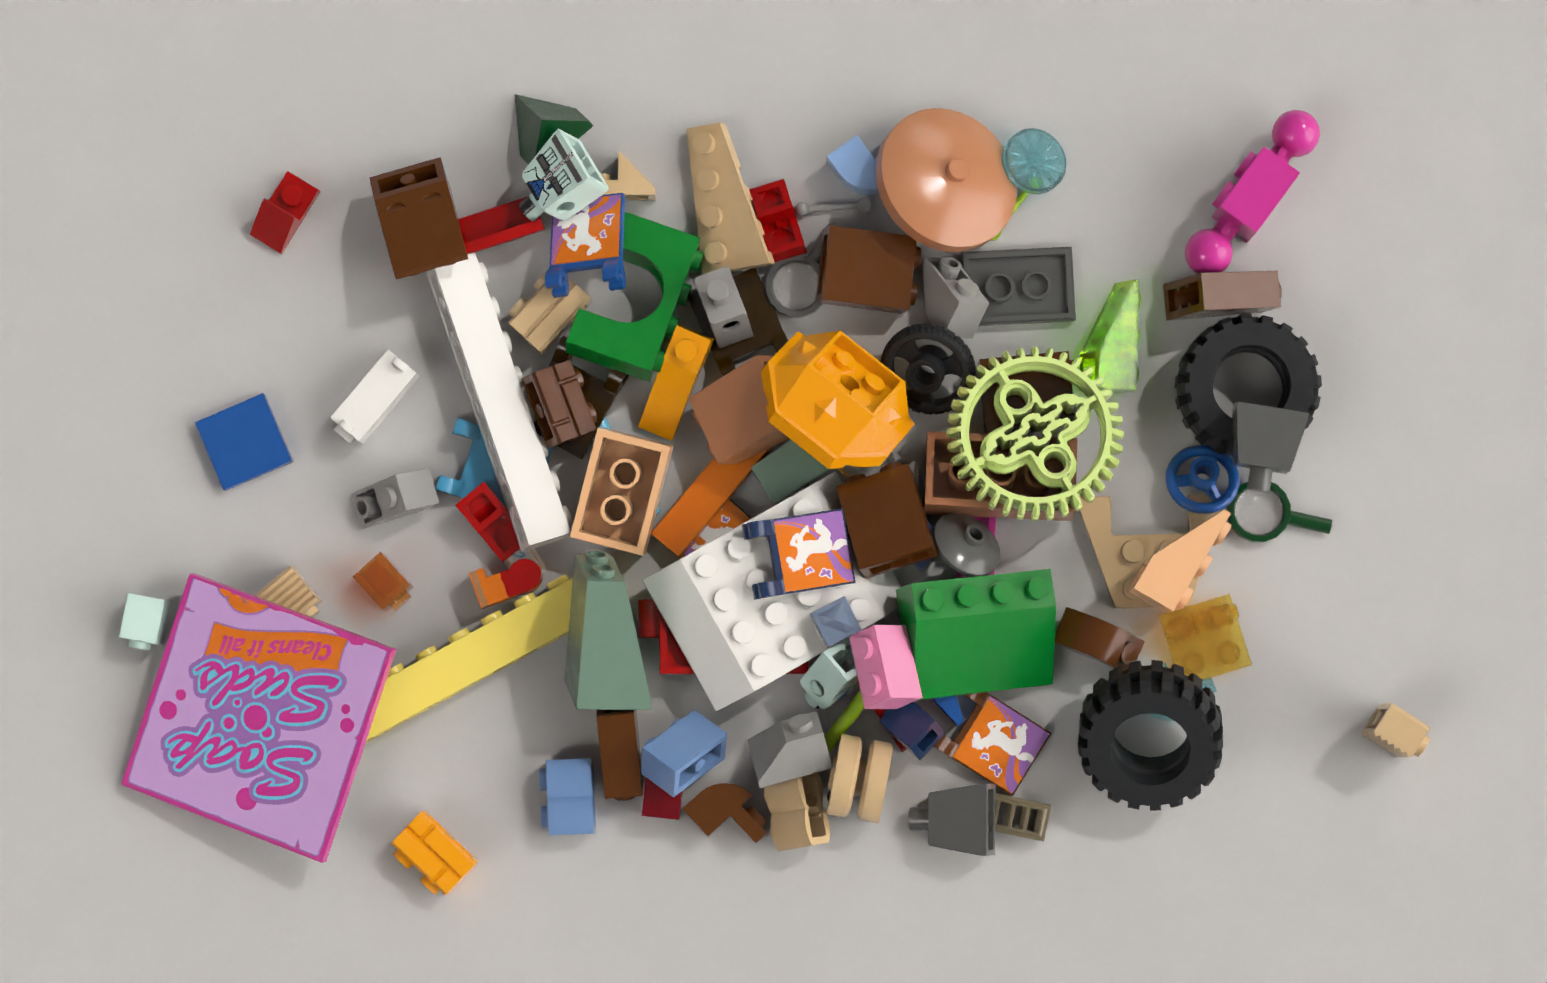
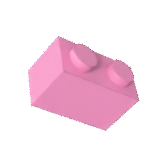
(885, 667)

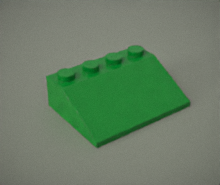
(981, 632)

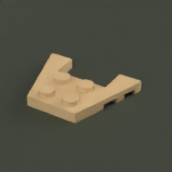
(1123, 555)

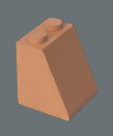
(736, 414)

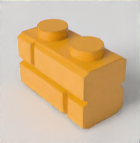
(433, 853)

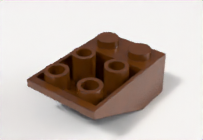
(418, 218)

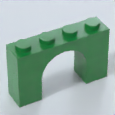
(638, 345)

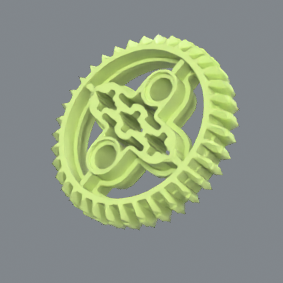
(1024, 448)

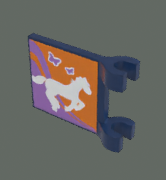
(805, 552)

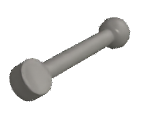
(863, 205)

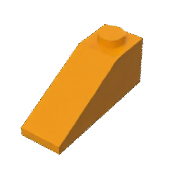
(675, 381)

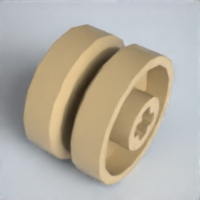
(859, 778)

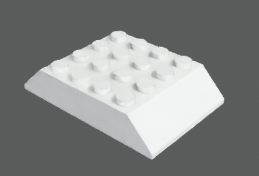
(748, 642)

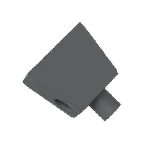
(1265, 441)
(959, 819)

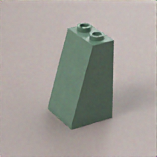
(602, 647)

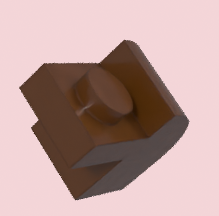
(1097, 639)
(719, 802)

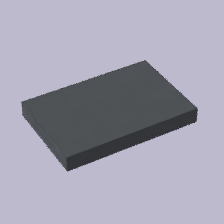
(1024, 284)

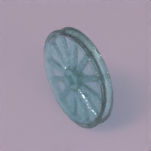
(1034, 161)

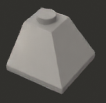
(789, 750)

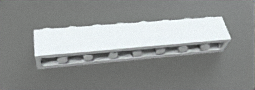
(499, 403)

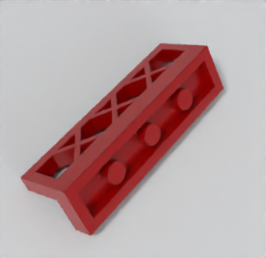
(497, 226)

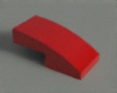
(778, 220)
(490, 520)

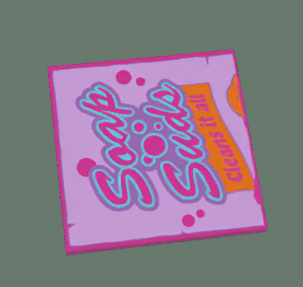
(258, 717)

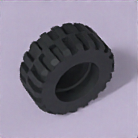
(1236, 336)
(1142, 778)

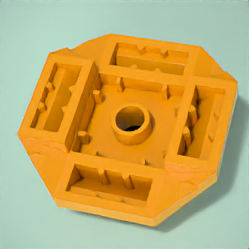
(836, 400)

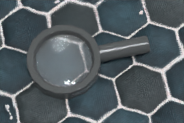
(793, 283)

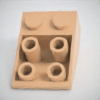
(1168, 572)

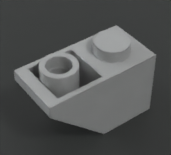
(952, 296)
(395, 497)

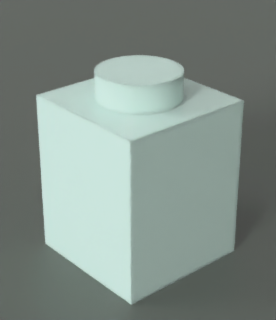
(144, 621)

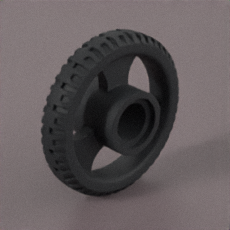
(924, 383)

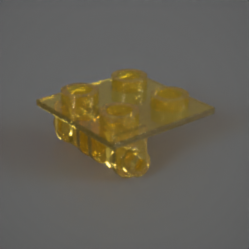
(1206, 638)

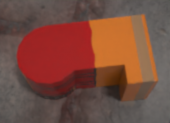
(520, 579)

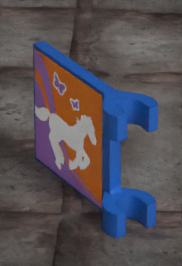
(588, 242)

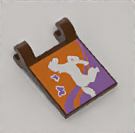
(996, 742)

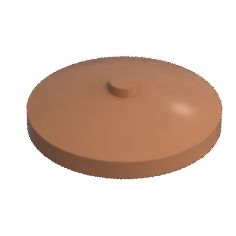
(945, 180)

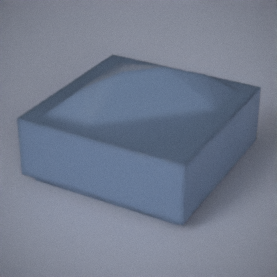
(835, 621)

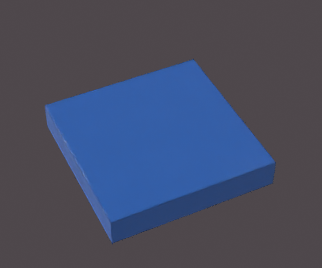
(244, 442)

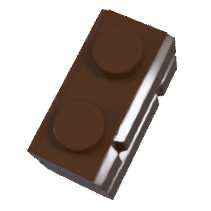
(560, 403)

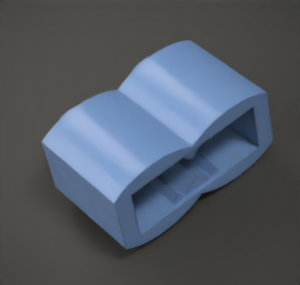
(569, 796)

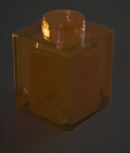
(384, 583)

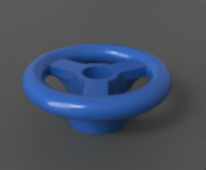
(1206, 465)

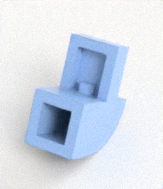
(855, 166)

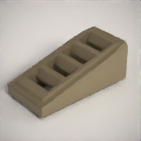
(1040, 823)

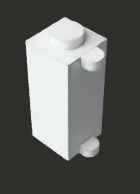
(374, 398)

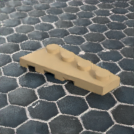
(723, 204)

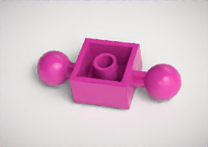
(1260, 187)

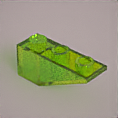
(1115, 340)

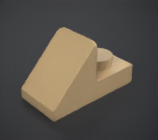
(630, 182)

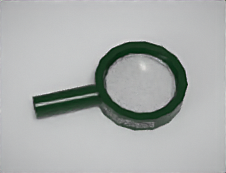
(1266, 515)

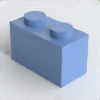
(683, 753)

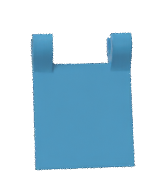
(477, 466)

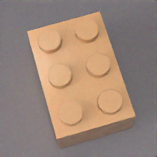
(621, 491)

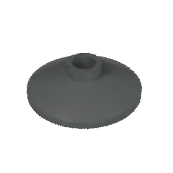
(966, 545)

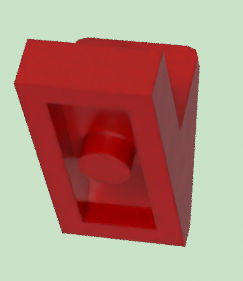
(284, 212)

